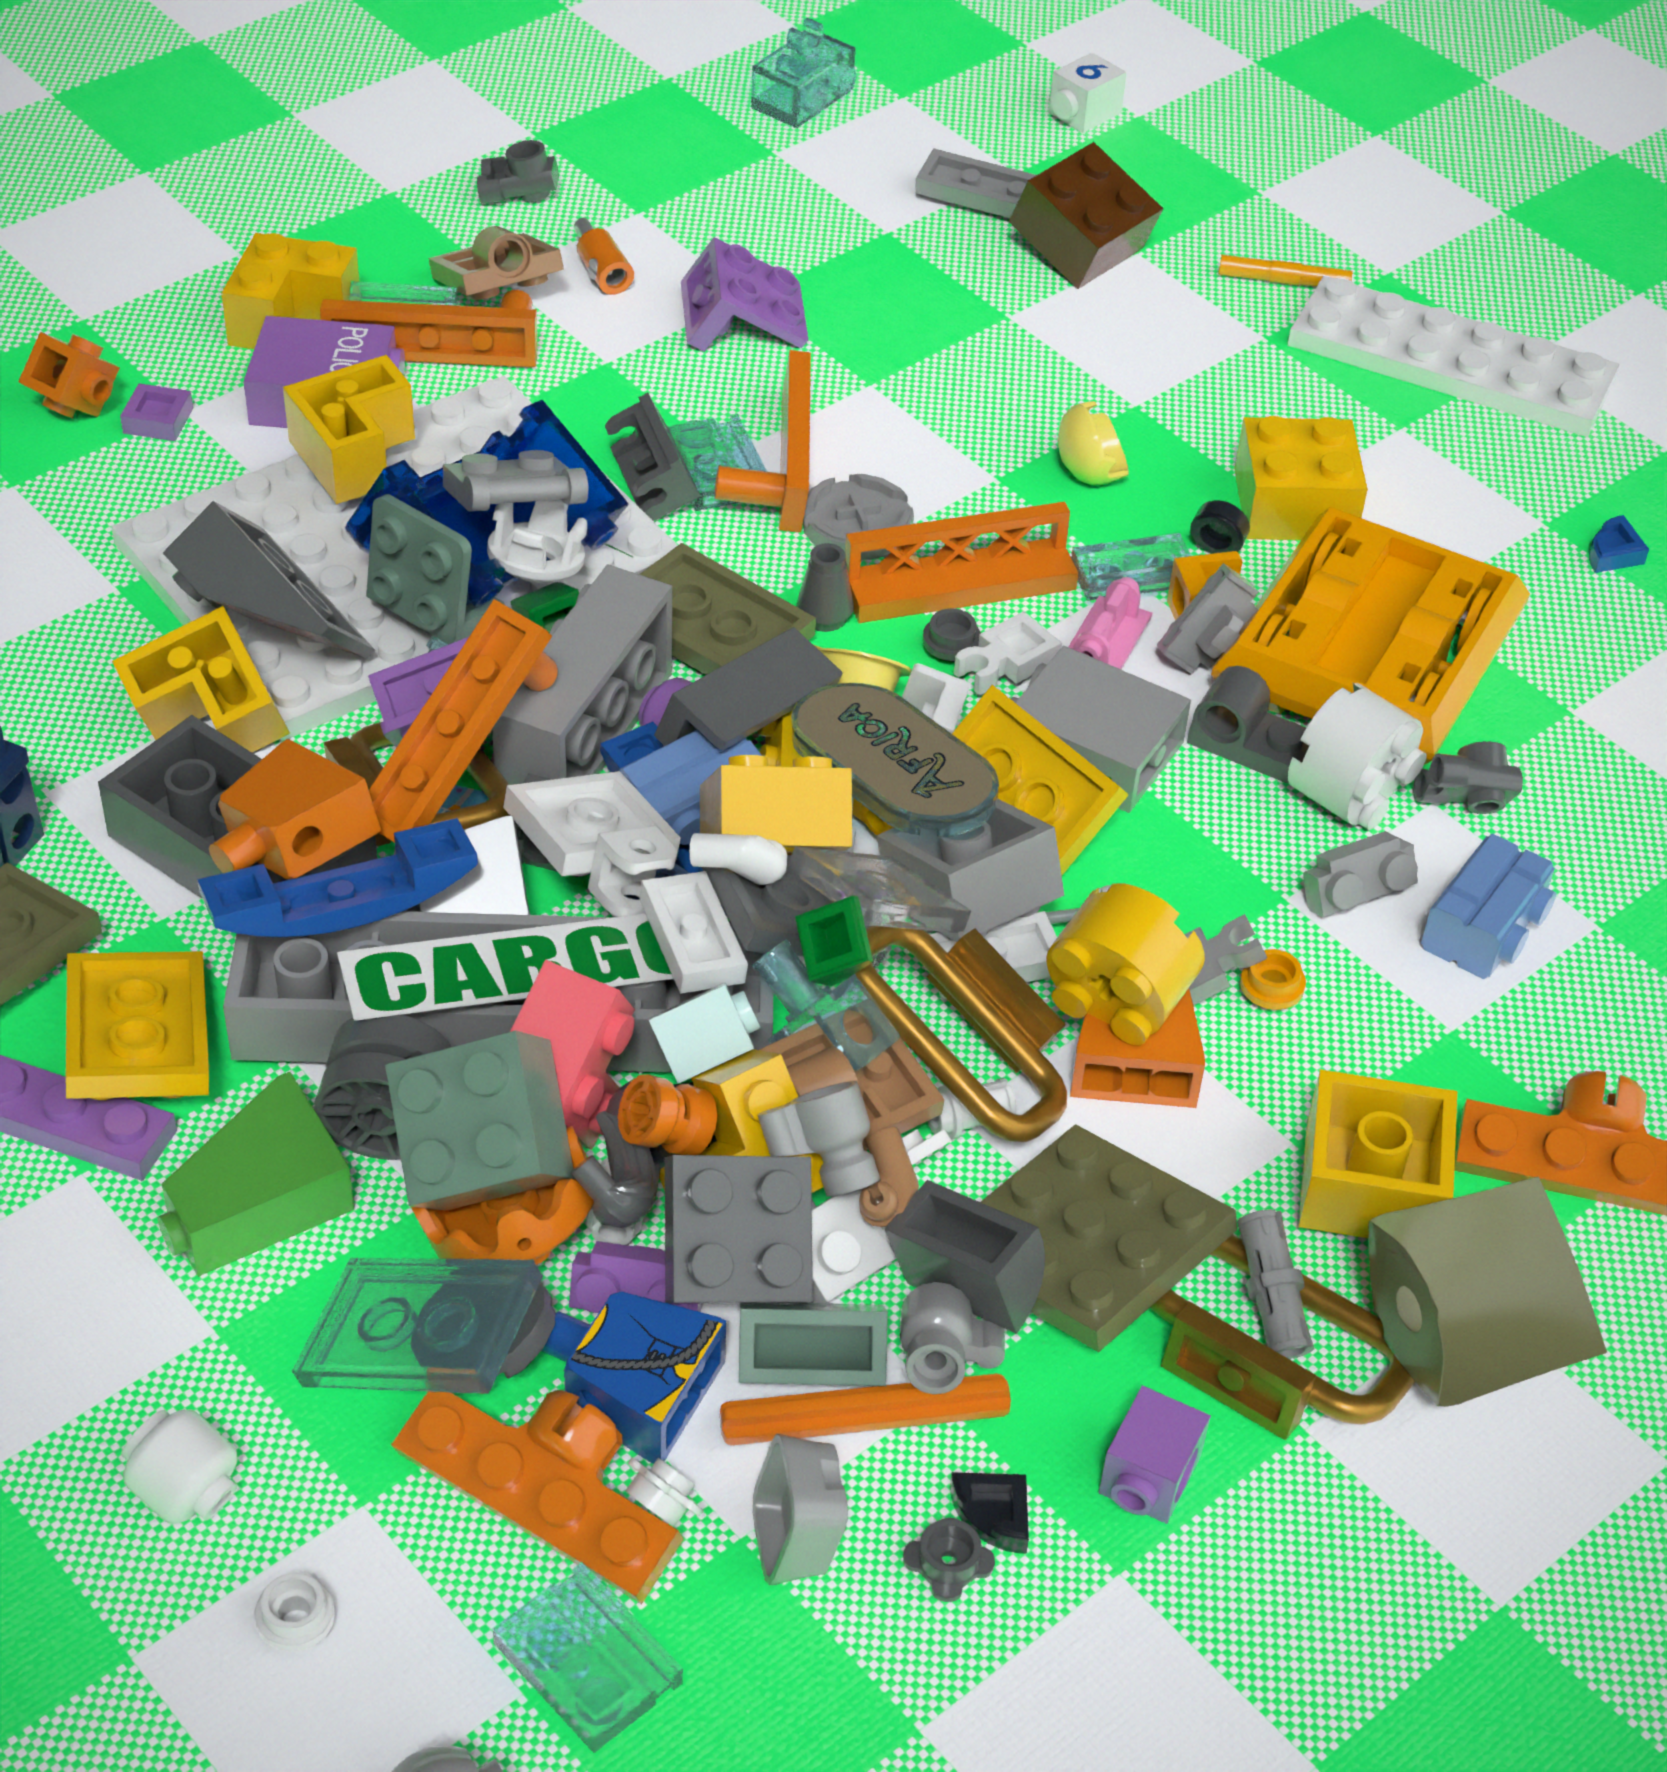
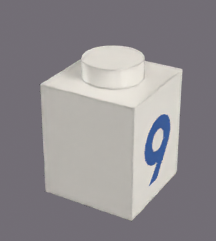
(1087, 92)

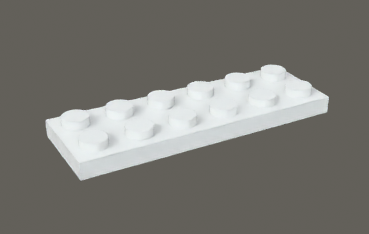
(1455, 355)

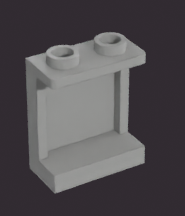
(1108, 718)

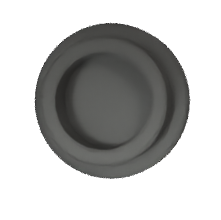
(949, 633)

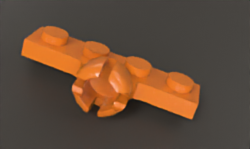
(1582, 1152)
(545, 1482)

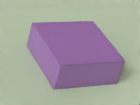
(156, 412)

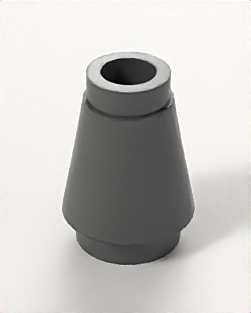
(826, 588)

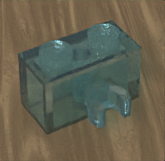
(803, 75)

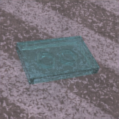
(418, 1324)

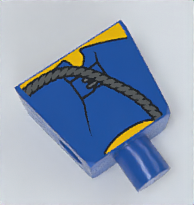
(641, 1366)

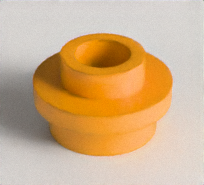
(1274, 982)

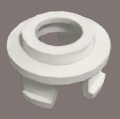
(525, 545)

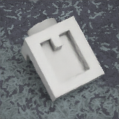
(936, 694)

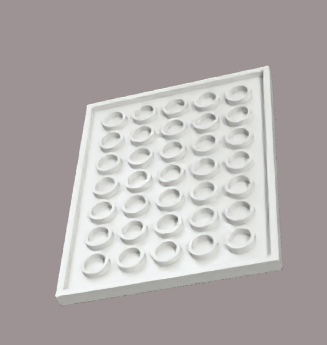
(286, 499)

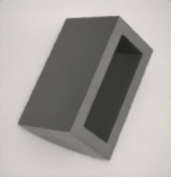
(973, 1248)

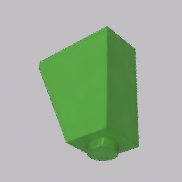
(256, 1181)

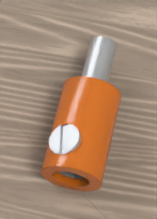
(603, 258)

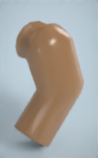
(898, 1181)

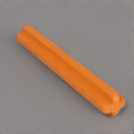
(861, 1410)

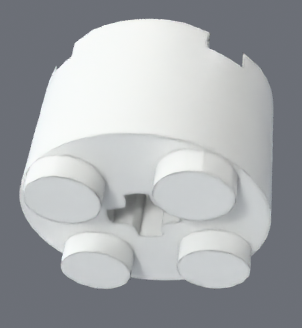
(1358, 755)

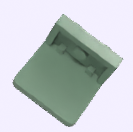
(421, 570)

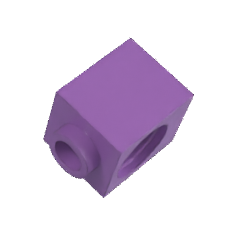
(1154, 1455)

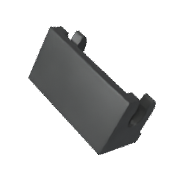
(651, 460)

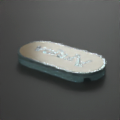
(898, 758)

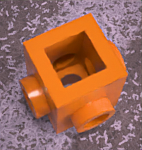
(69, 374)

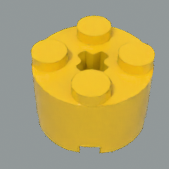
(1124, 961)

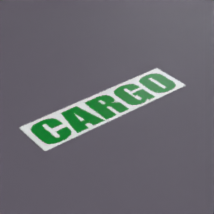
(497, 965)

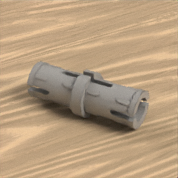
(1275, 1283)

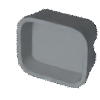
(798, 1509)

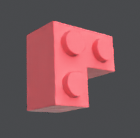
(585, 1029)

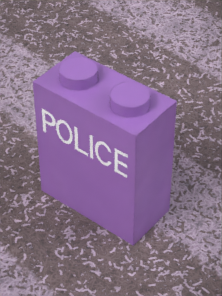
(303, 349)

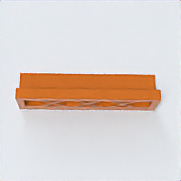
(957, 573)

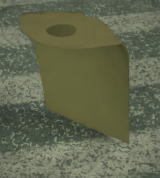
(1480, 1292)

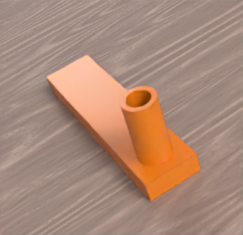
(451, 332)
(790, 486)
(459, 716)

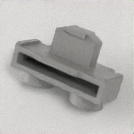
(1210, 620)
(1359, 873)

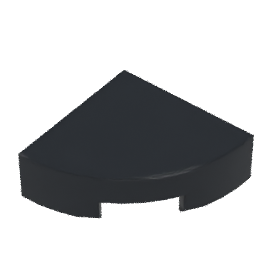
(993, 1507)

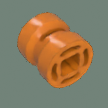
(656, 1114)

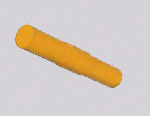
(1278, 271)

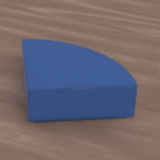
(1617, 546)

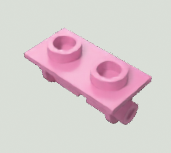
(1113, 624)

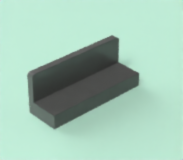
(748, 691)

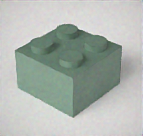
(479, 1121)

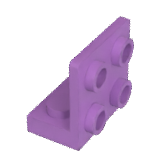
(733, 282)

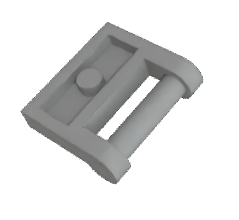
(532, 477)

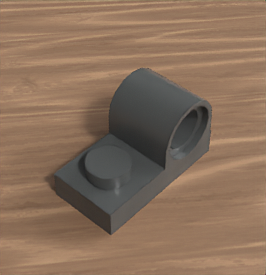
(1237, 725)

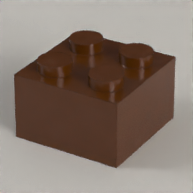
(1085, 215)

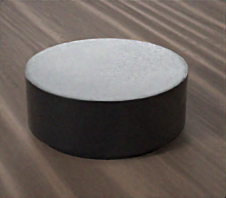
(1220, 527)

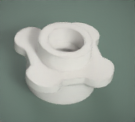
(662, 1490)

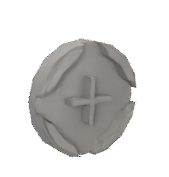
(854, 507)

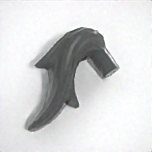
(634, 1177)

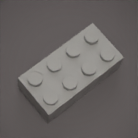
(607, 661)

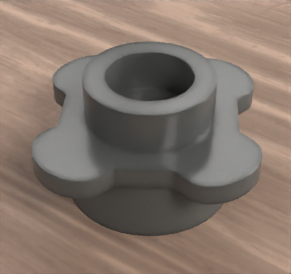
(952, 1539)

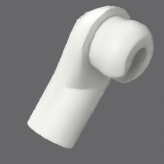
(748, 855)

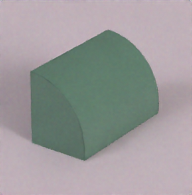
(813, 1344)

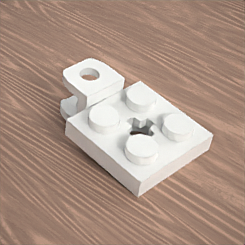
(599, 829)

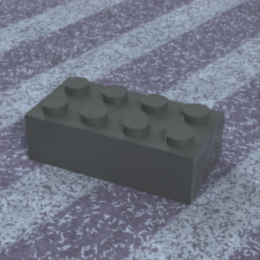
(168, 806)

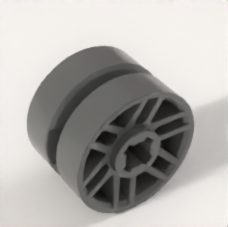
(355, 1087)

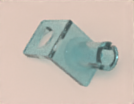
(807, 1000)

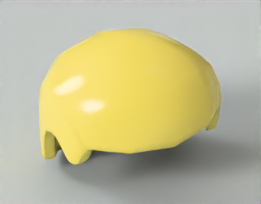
(1091, 446)

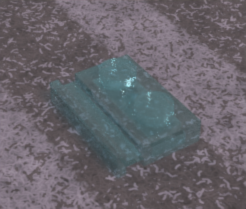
(711, 445)
(587, 1657)

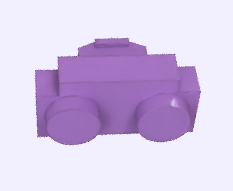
(617, 1269)

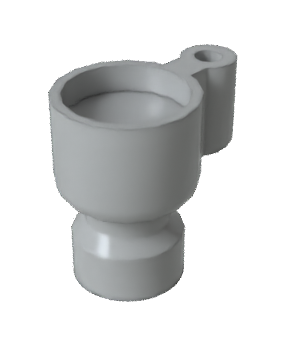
(830, 1124)
(942, 1334)

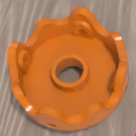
(514, 1225)

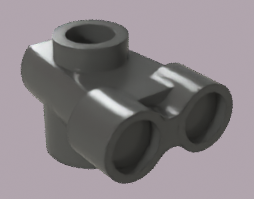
(522, 173)
(1473, 776)

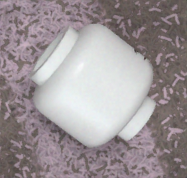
(180, 1466)

